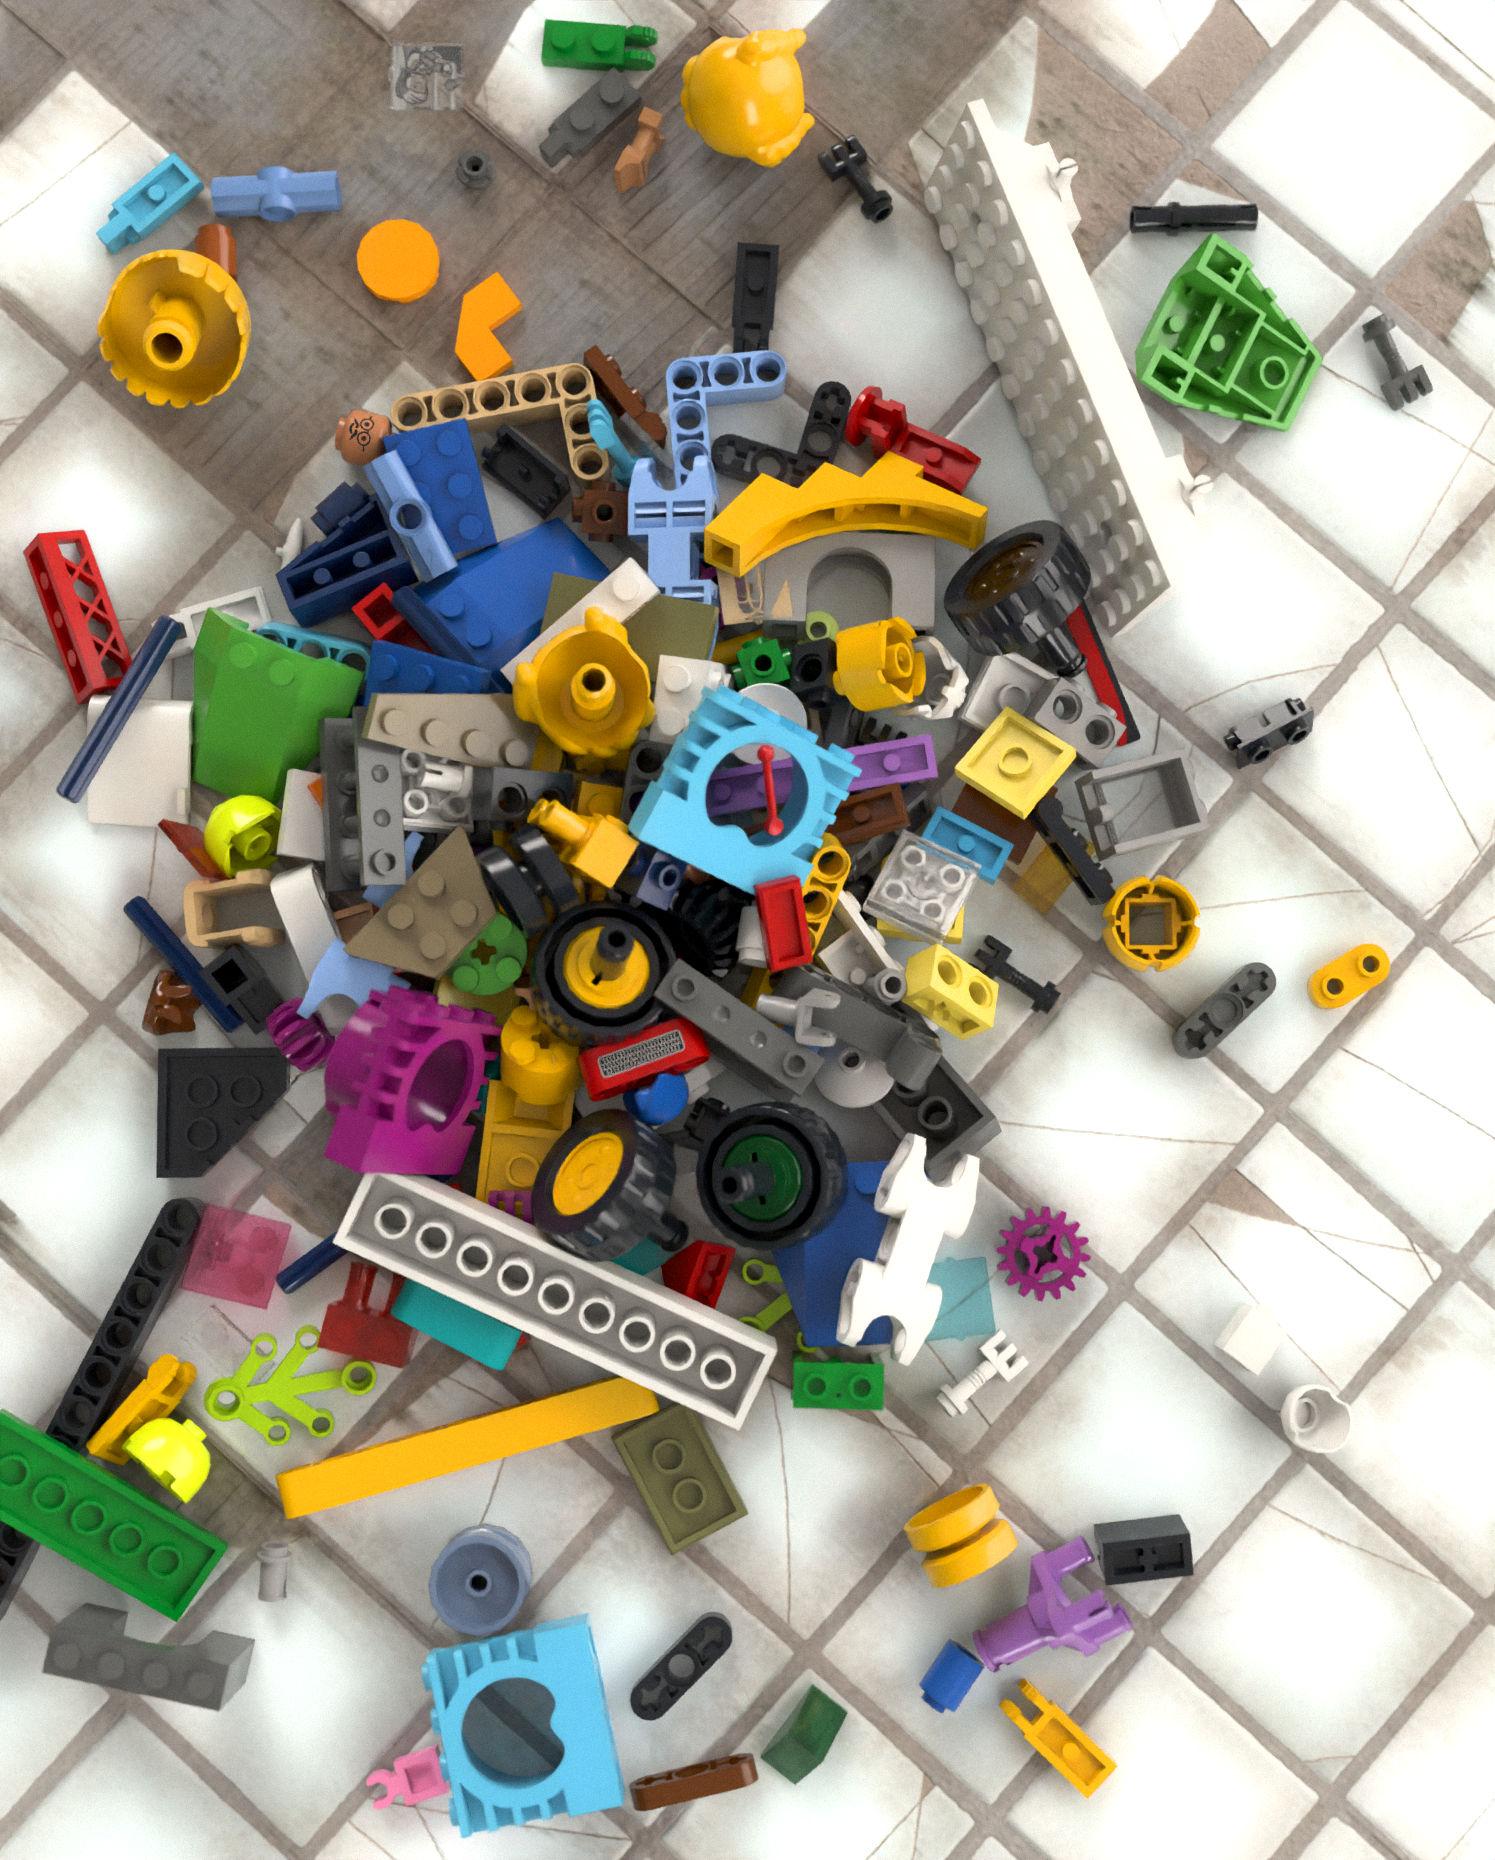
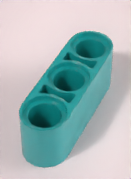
(456, 1324)

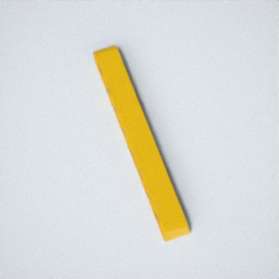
(463, 1444)

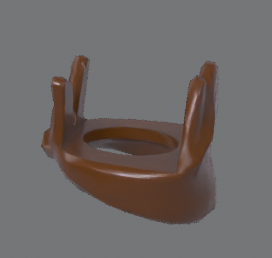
(170, 1006)

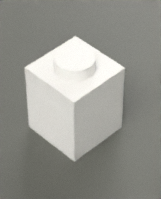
(1251, 1337)

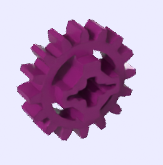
(1031, 1271)

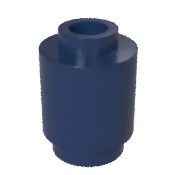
(337, 505)

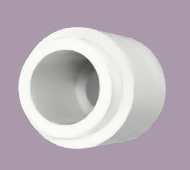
(749, 938)

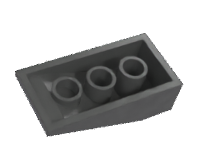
(941, 1112)

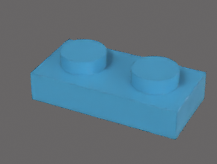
(969, 841)

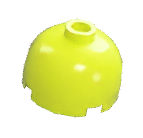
(243, 834)
(171, 1455)

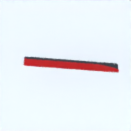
(1101, 670)

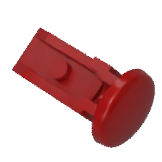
(887, 425)

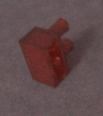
(365, 1332)

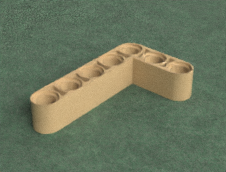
(516, 409)

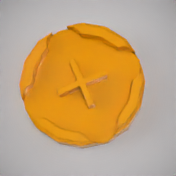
(398, 261)

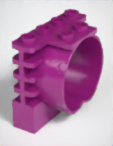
(407, 1083)

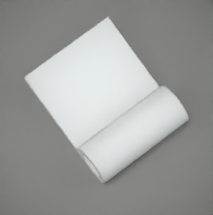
(147, 767)

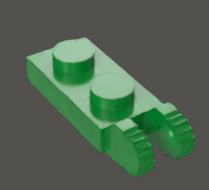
(597, 46)

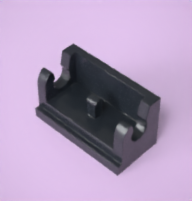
(525, 472)
(1144, 1549)

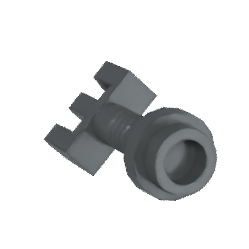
(1402, 379)

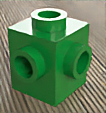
(757, 652)

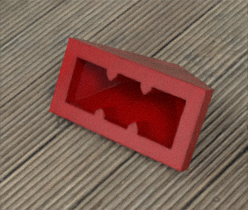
(699, 1271)

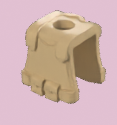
(202, 898)

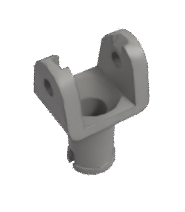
(799, 1015)

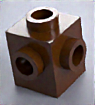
(585, 509)

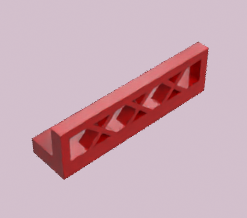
(65, 615)

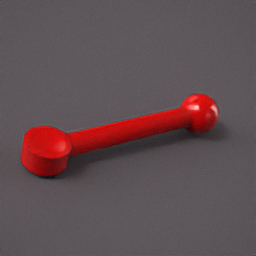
(772, 824)

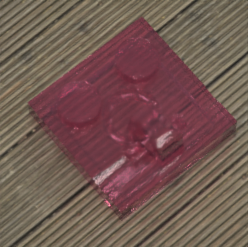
(236, 1256)

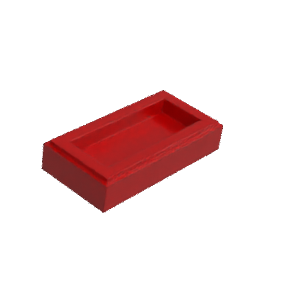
(783, 923)

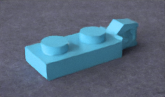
(149, 203)

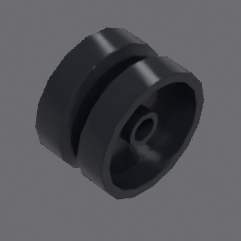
(533, 878)

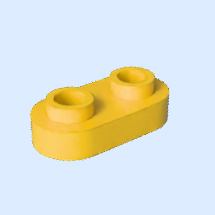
(1350, 976)

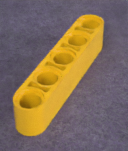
(827, 880)

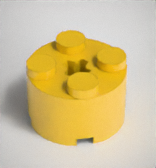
(879, 665)
(536, 1060)

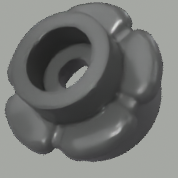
(480, 179)

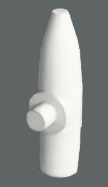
(293, 543)

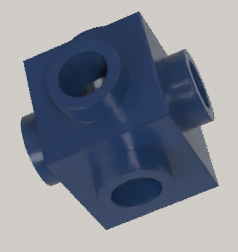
(651, 875)

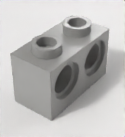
(1077, 714)

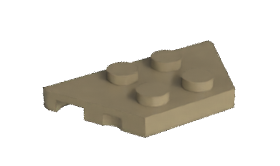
(431, 915)

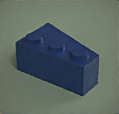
(346, 567)

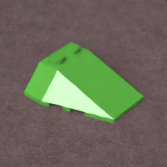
(1226, 343)
(260, 707)

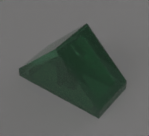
(805, 1735)

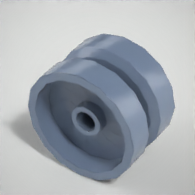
(461, 1598)

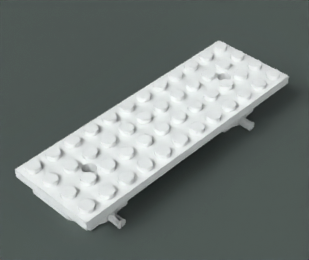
(1009, 230)

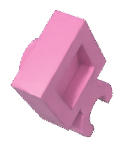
(415, 1777)

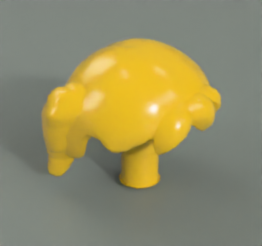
(748, 96)
(586, 688)

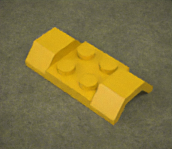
(517, 1141)

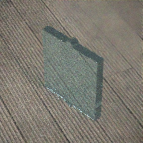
(965, 1299)

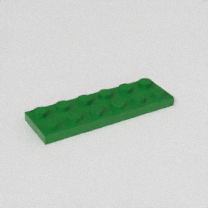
(102, 1520)

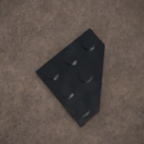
(212, 1102)

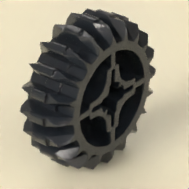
(699, 929)

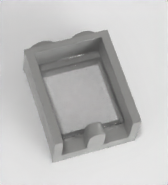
(1141, 804)

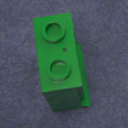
(837, 1383)

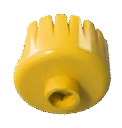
(175, 328)

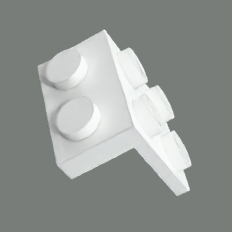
(679, 692)

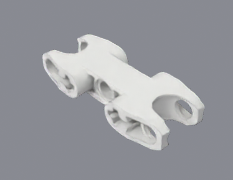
(899, 1275)

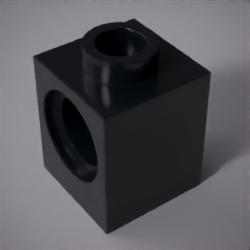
(813, 674)

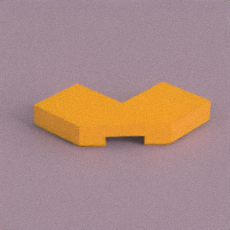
(481, 313)

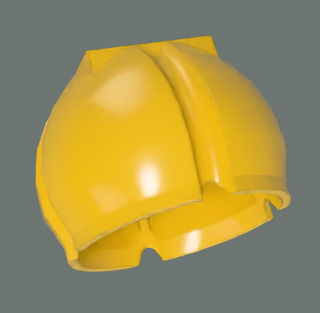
(1179, 923)

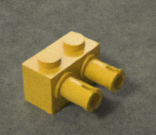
(587, 845)

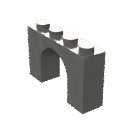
(94, 1650)

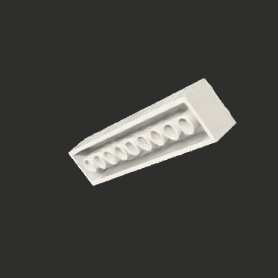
(557, 1296)

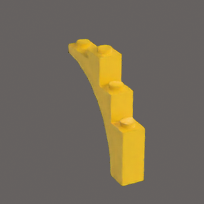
(832, 501)

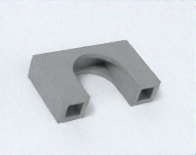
(898, 561)

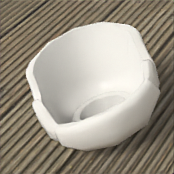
(1316, 1419)

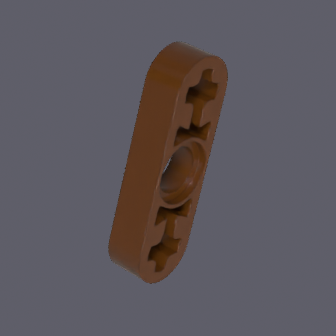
(693, 1782)

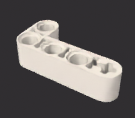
(312, 929)

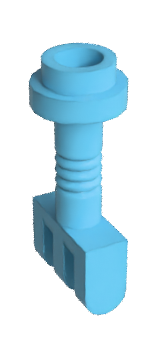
(605, 437)

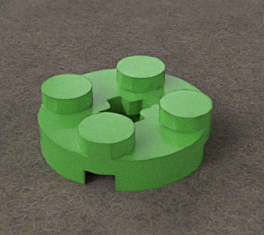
(504, 966)

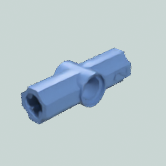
(276, 194)
(397, 490)

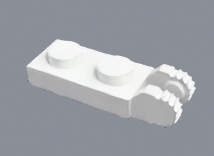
(245, 605)

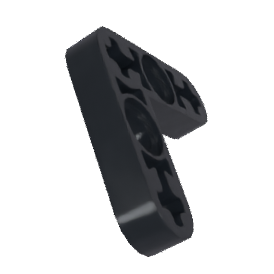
(806, 458)

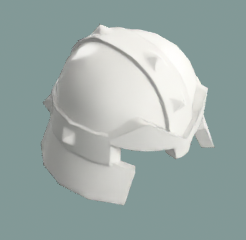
(943, 684)

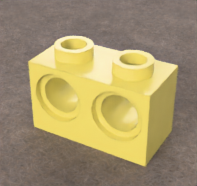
(950, 992)

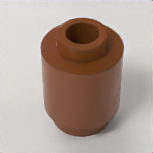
(218, 245)

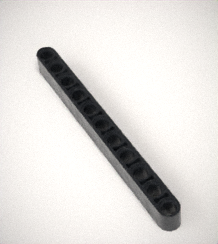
(120, 1358)

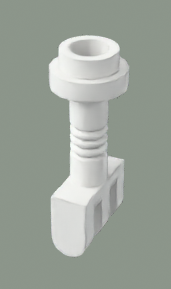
(953, 1399)

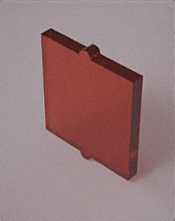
(190, 843)

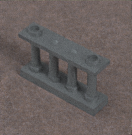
(360, 806)
(739, 1034)

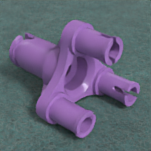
(1050, 1615)

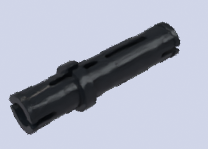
(1184, 218)

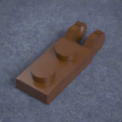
(619, 396)

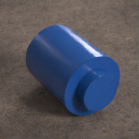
(950, 1677)

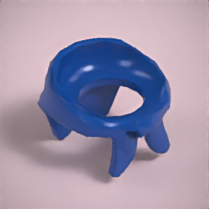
(660, 1101)

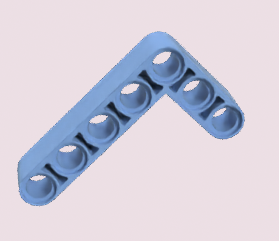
(709, 392)

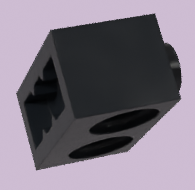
(521, 792)

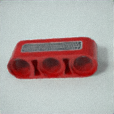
(638, 1060)

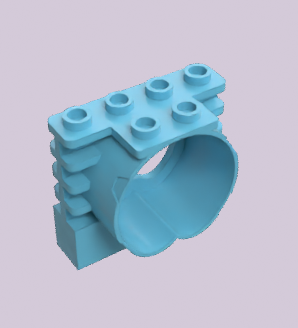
(675, 812)
(566, 1662)

